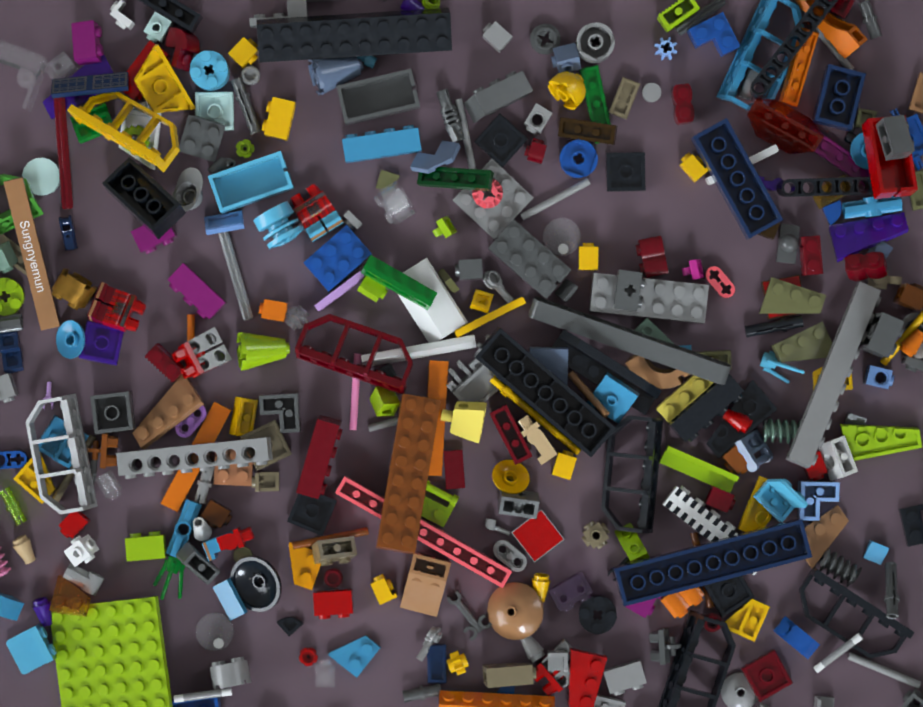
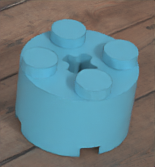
(205, 60)

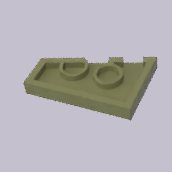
(805, 345)

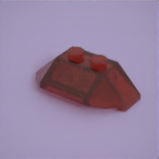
(784, 126)

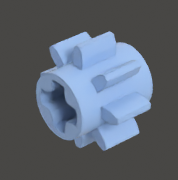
(670, 47)

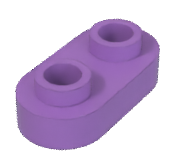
(193, 423)

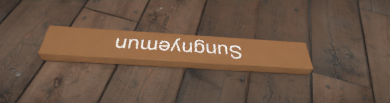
(31, 253)

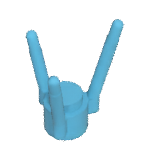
(770, 361)

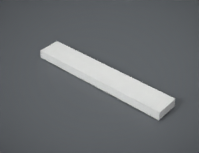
(422, 350)

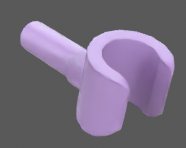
(48, 395)

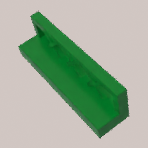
(399, 282)

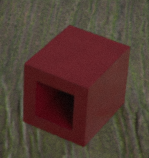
(720, 499)

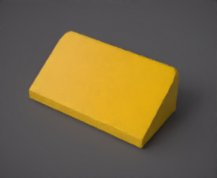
(243, 416)

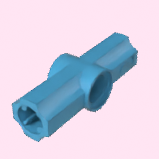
(871, 207)
(189, 513)

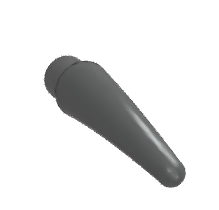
(93, 466)

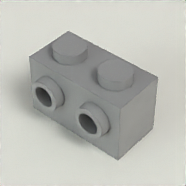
(624, 677)

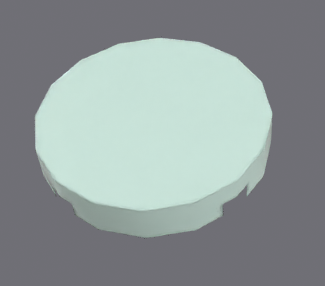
(42, 176)

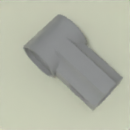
(87, 580)

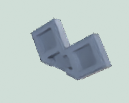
(427, 163)

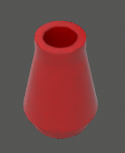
(737, 420)

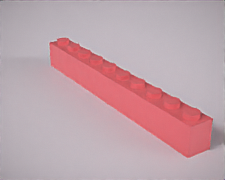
(430, 535)

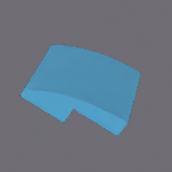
(58, 449)

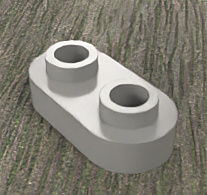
(509, 555)

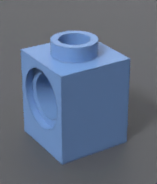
(870, 374)

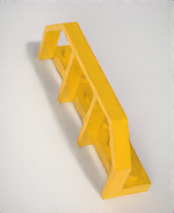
(111, 132)

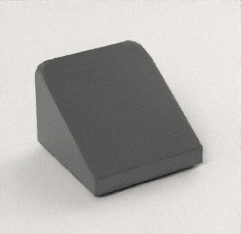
(566, 290)
(854, 419)

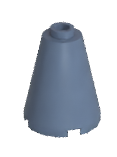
(331, 72)

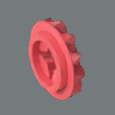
(489, 202)

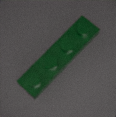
(457, 179)

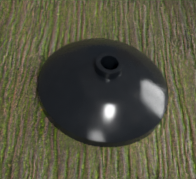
(254, 592)

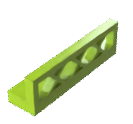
(698, 469)

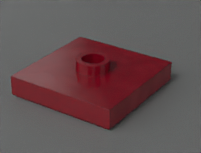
(766, 675)

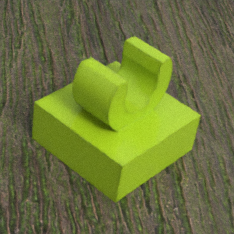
(445, 227)

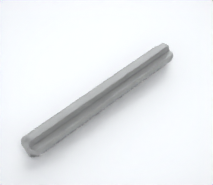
(235, 275)

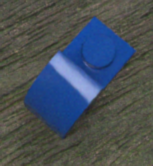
(796, 637)

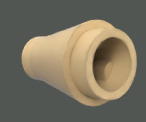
(24, 548)

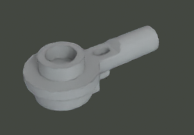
(493, 281)
(433, 635)

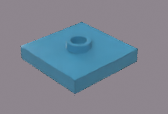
(615, 396)

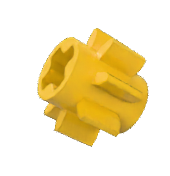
(457, 663)

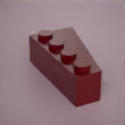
(318, 458)

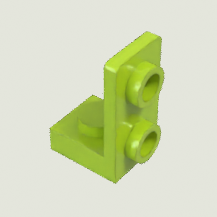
(632, 544)

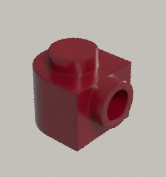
(536, 151)

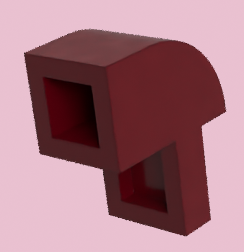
(185, 46)

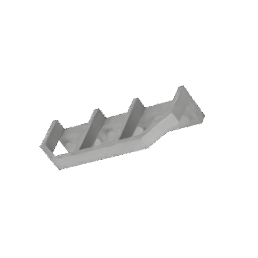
(78, 451)

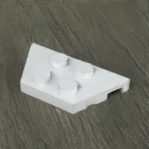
(139, 118)

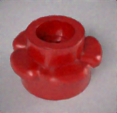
(308, 661)

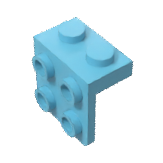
(779, 498)
(31, 649)

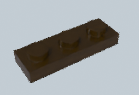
(587, 131)

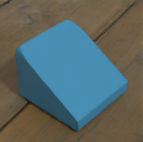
(875, 552)

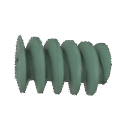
(779, 431)

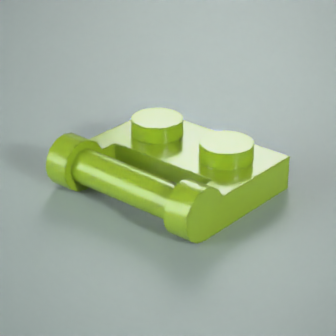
(435, 511)

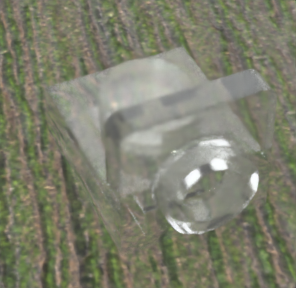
(325, 673)

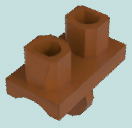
(105, 460)

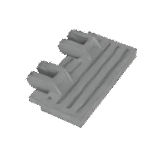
(474, 385)

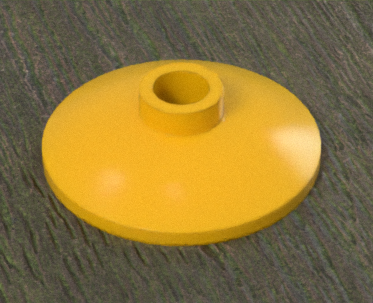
(516, 473)

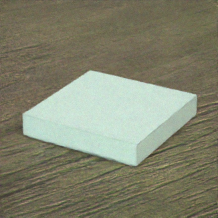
(216, 107)

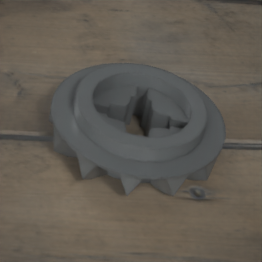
(542, 30)

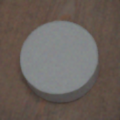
(250, 75)
(651, 92)

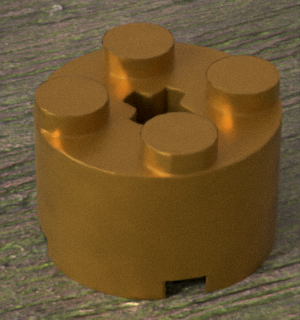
(74, 289)

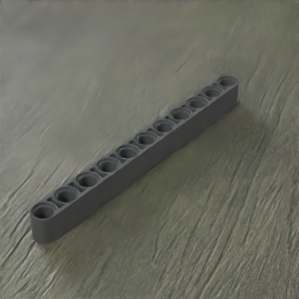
(629, 340)

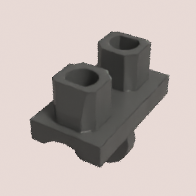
(665, 648)

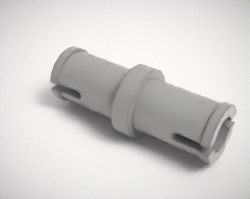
(204, 485)

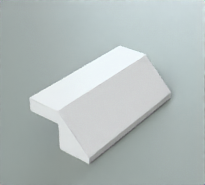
(443, 315)

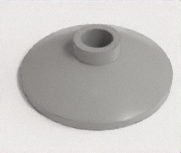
(730, 688)

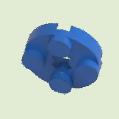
(584, 168)

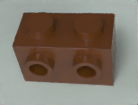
(910, 296)

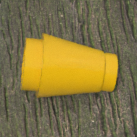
(541, 584)

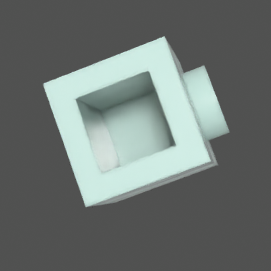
(157, 28)

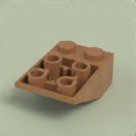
(425, 584)

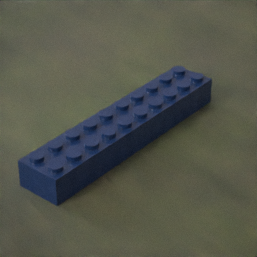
(712, 562)

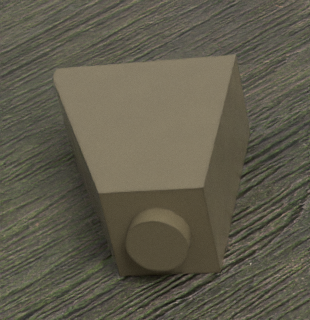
(508, 674)

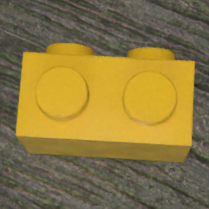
(279, 118)

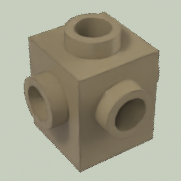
(588, 531)

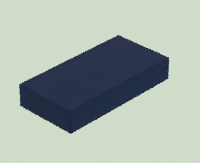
(437, 664)

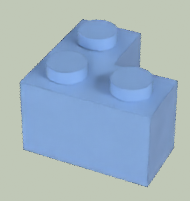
(814, 493)

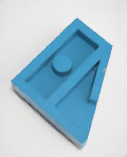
(355, 654)

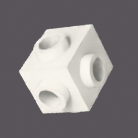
(81, 550)

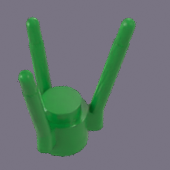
(173, 566)

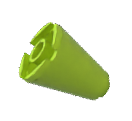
(259, 350)

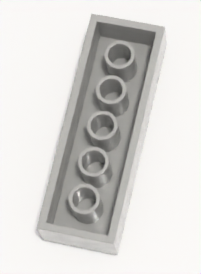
(660, 299)

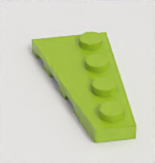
(875, 441)

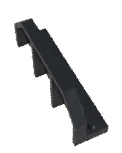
(595, 372)
(649, 482)
(853, 599)
(684, 658)

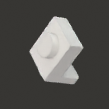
(122, 20)

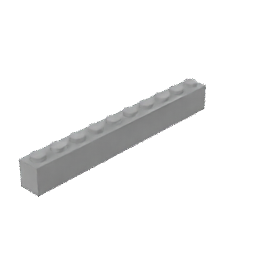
(833, 375)

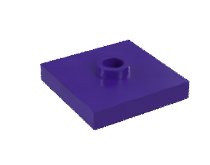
(101, 343)

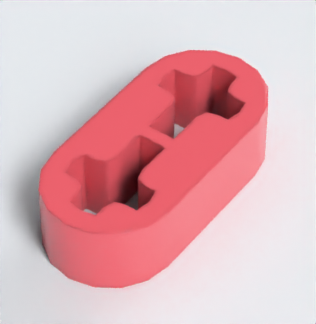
(716, 285)

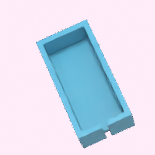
(251, 182)

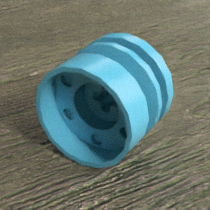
(278, 225)

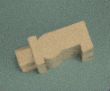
(538, 439)

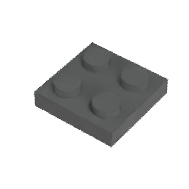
(202, 137)

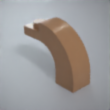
(658, 377)

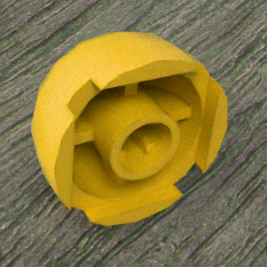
(568, 88)

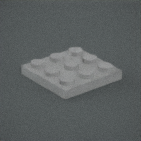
(495, 219)

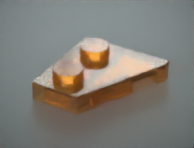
(69, 599)

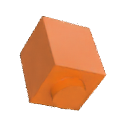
(273, 310)

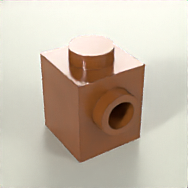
(735, 461)

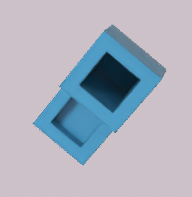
(10, 607)

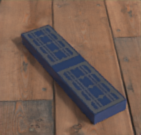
(90, 84)

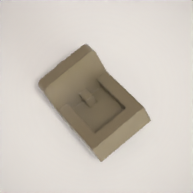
(266, 481)

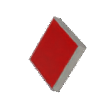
(537, 536)

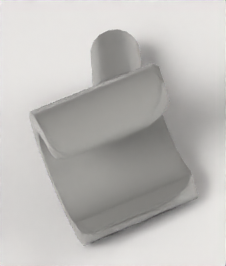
(490, 524)

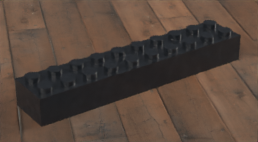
(354, 35)

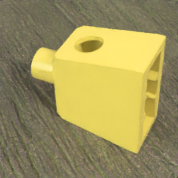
(466, 419)

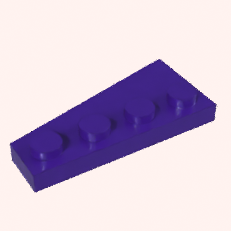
(86, 70)
(858, 235)

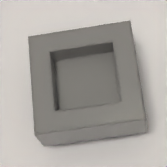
(352, 221)

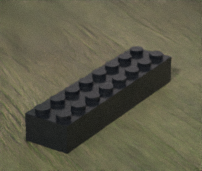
(544, 391)

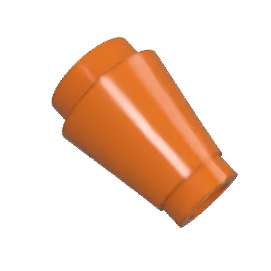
(912, 343)

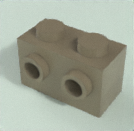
(333, 550)

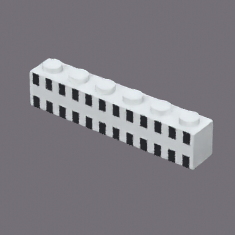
(697, 516)

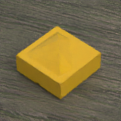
(481, 301)

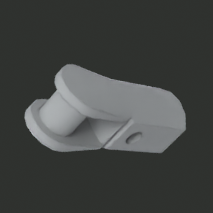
(745, 90)

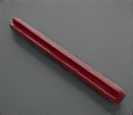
(63, 153)

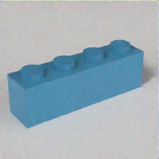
(382, 144)

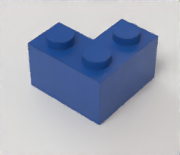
(716, 30)

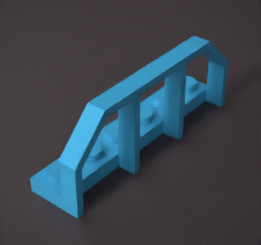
(747, 48)

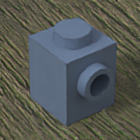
(566, 58)

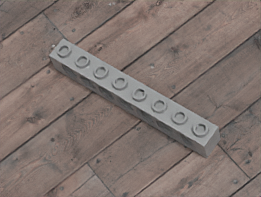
(127, 460)

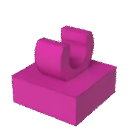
(695, 269)

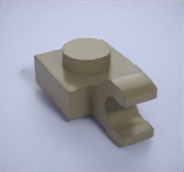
(882, 282)

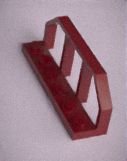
(344, 366)

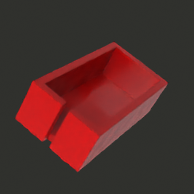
(891, 176)

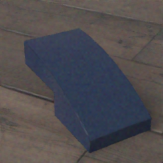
(11, 352)

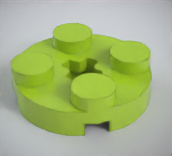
(16, 299)

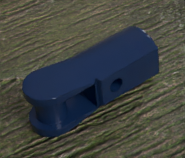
(69, 236)

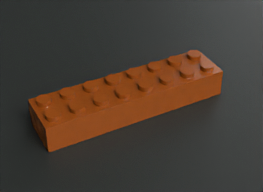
(408, 474)

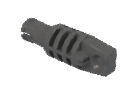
(450, 116)

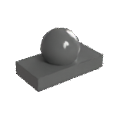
(787, 243)

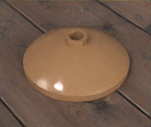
(527, 611)

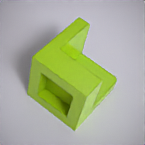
(384, 402)

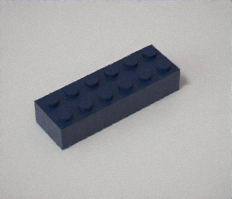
(736, 178)

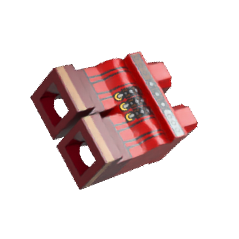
(115, 308)

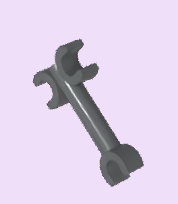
(476, 626)

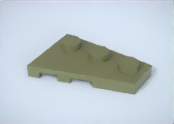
(790, 299)

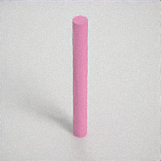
(354, 396)

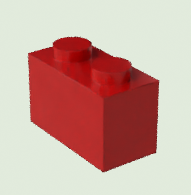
(333, 603)

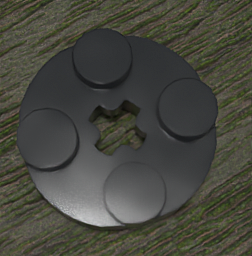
(595, 625)

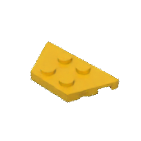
(161, 85)

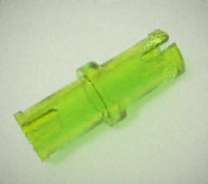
(12, 506)

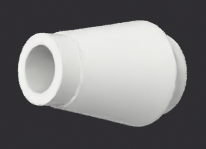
(201, 529)

